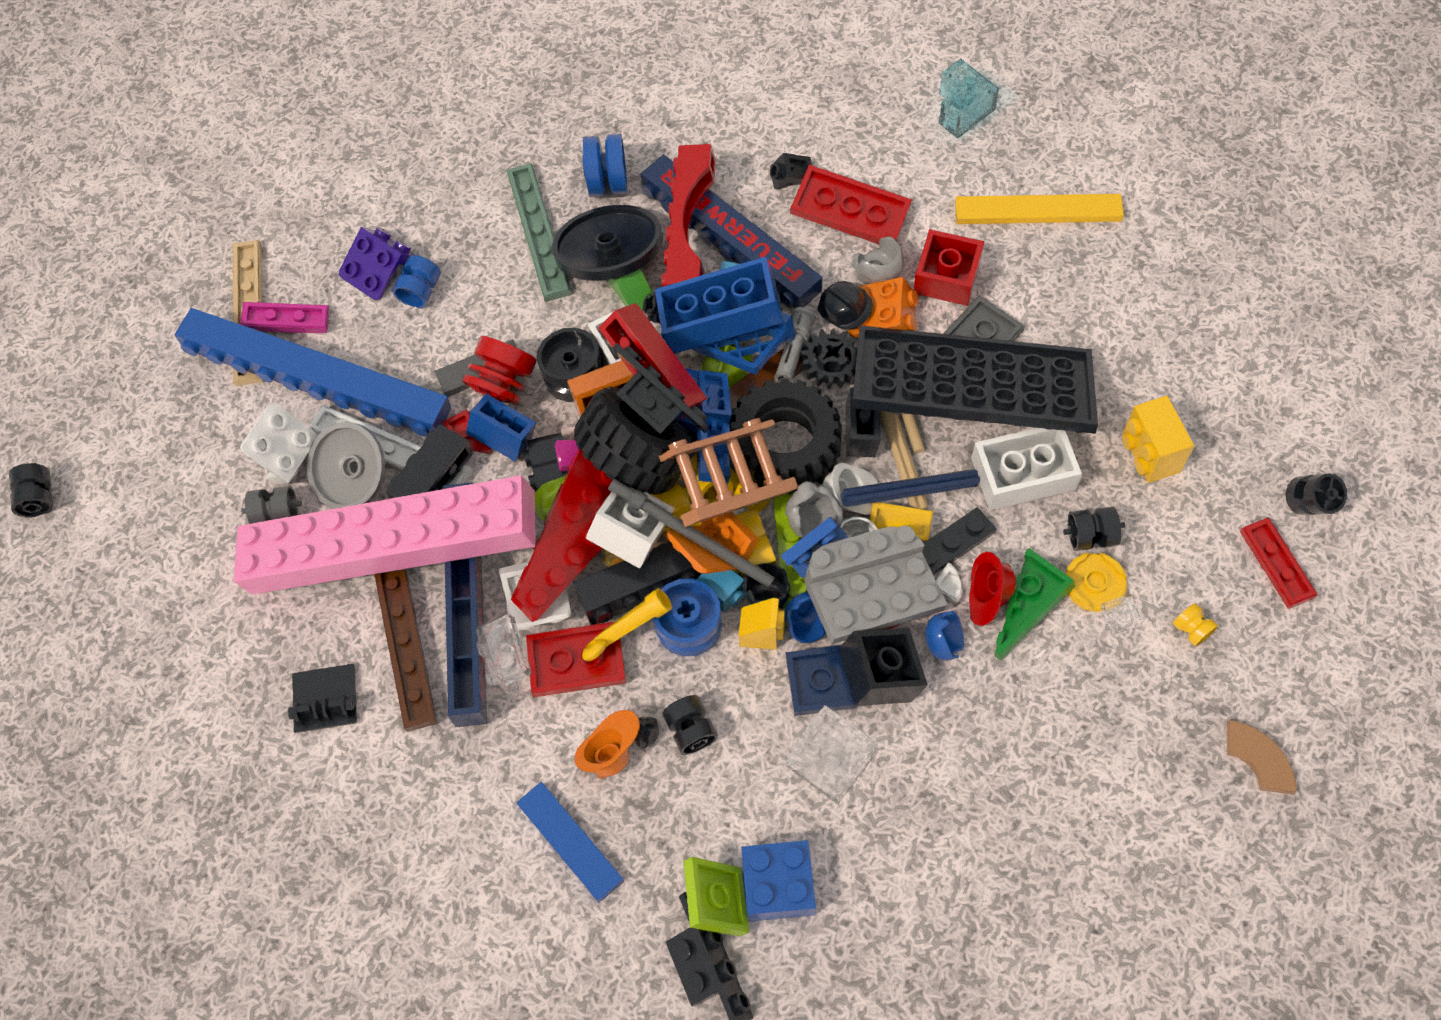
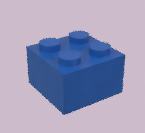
(778, 881)

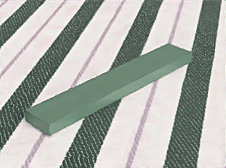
(537, 231)

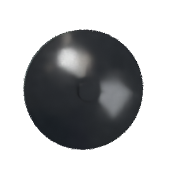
(607, 242)

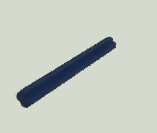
(909, 487)

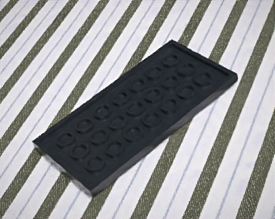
(975, 379)

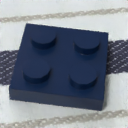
(818, 680)

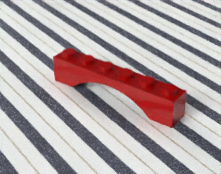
(694, 176)

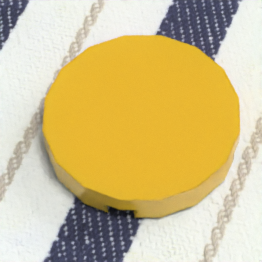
(1092, 590)

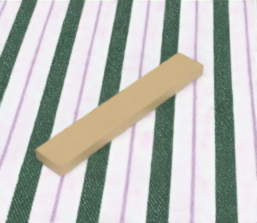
(246, 288)

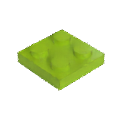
(715, 897)

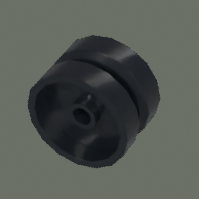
(567, 356)

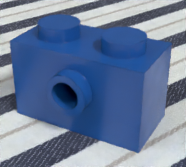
(500, 427)

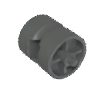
(267, 506)

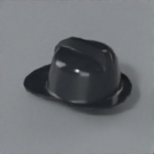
(845, 305)

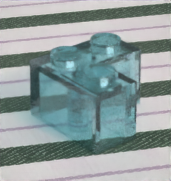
(967, 98)

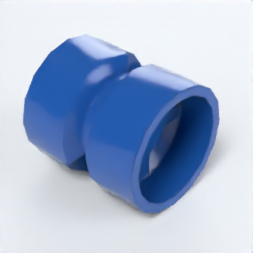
(416, 281)

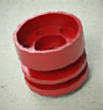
(499, 370)

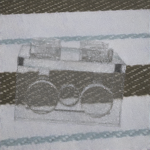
(503, 655)

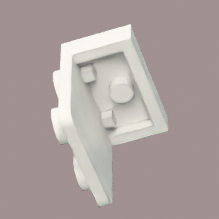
(278, 443)
(555, 613)

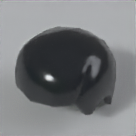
(778, 589)

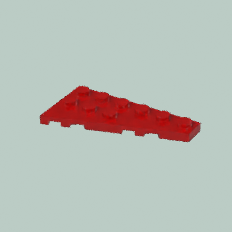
(563, 544)

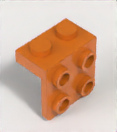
(892, 305)
(724, 529)

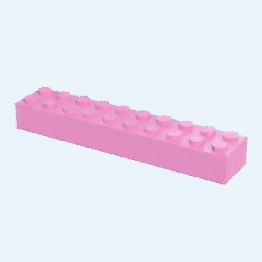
(386, 535)

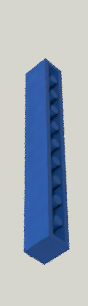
(312, 372)

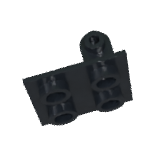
(323, 698)

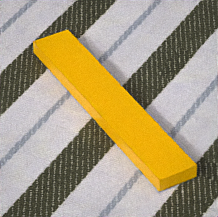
(1038, 208)

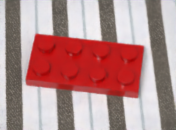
(849, 205)

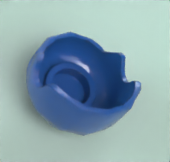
(802, 619)
(944, 635)

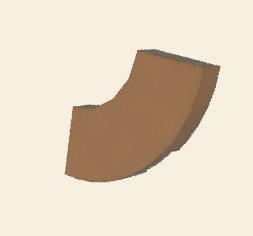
(1263, 757)

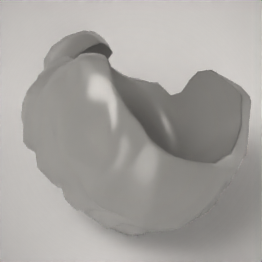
(880, 263)
(810, 507)

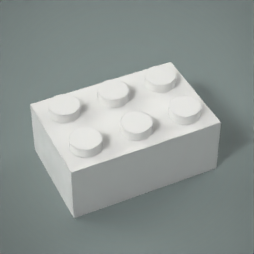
(1025, 466)

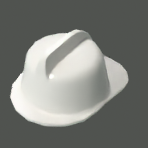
(845, 477)

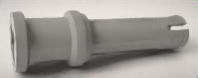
(793, 349)

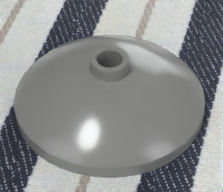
(334, 462)

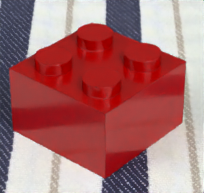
(948, 267)

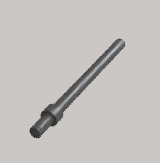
(638, 500)

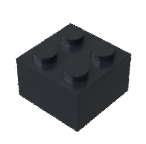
(882, 666)

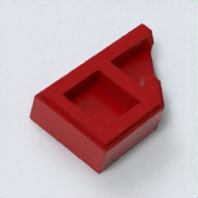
(458, 424)

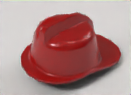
(990, 587)

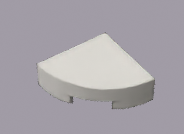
(950, 584)

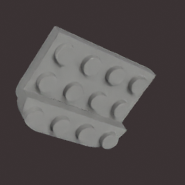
(872, 582)

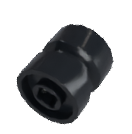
(30, 490)
(688, 722)

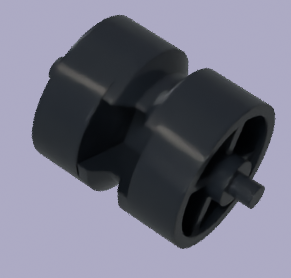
(1316, 494)
(1098, 528)

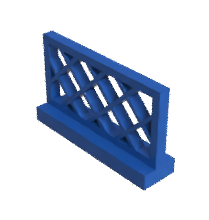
(781, 332)

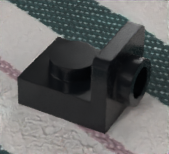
(789, 169)

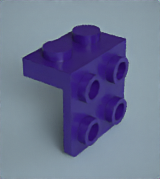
(373, 261)

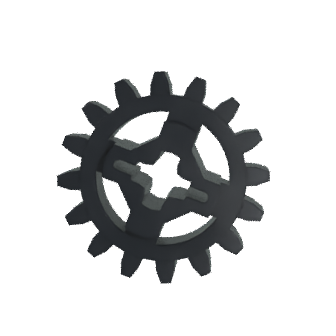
(831, 358)

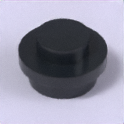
(647, 732)

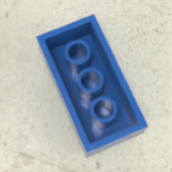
(718, 305)

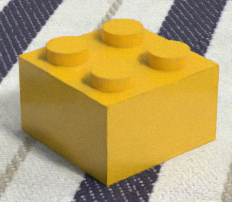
(1157, 439)

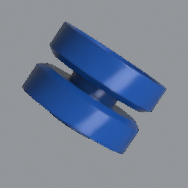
(604, 165)
(693, 621)

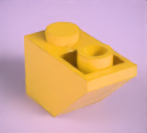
(761, 625)

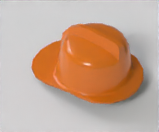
(608, 746)

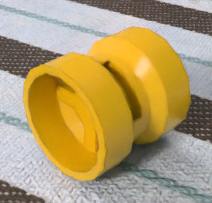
(1193, 622)

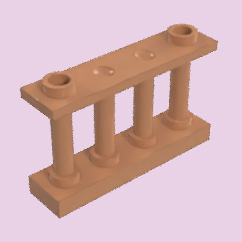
(726, 501)

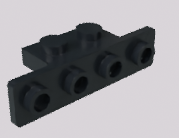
(653, 400)
(707, 969)

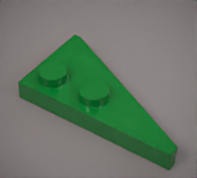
(1036, 594)

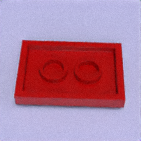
(559, 664)

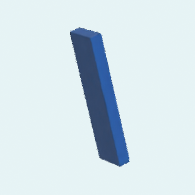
(570, 842)

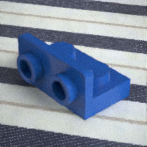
(801, 552)

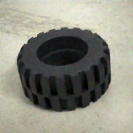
(795, 404)
(627, 445)

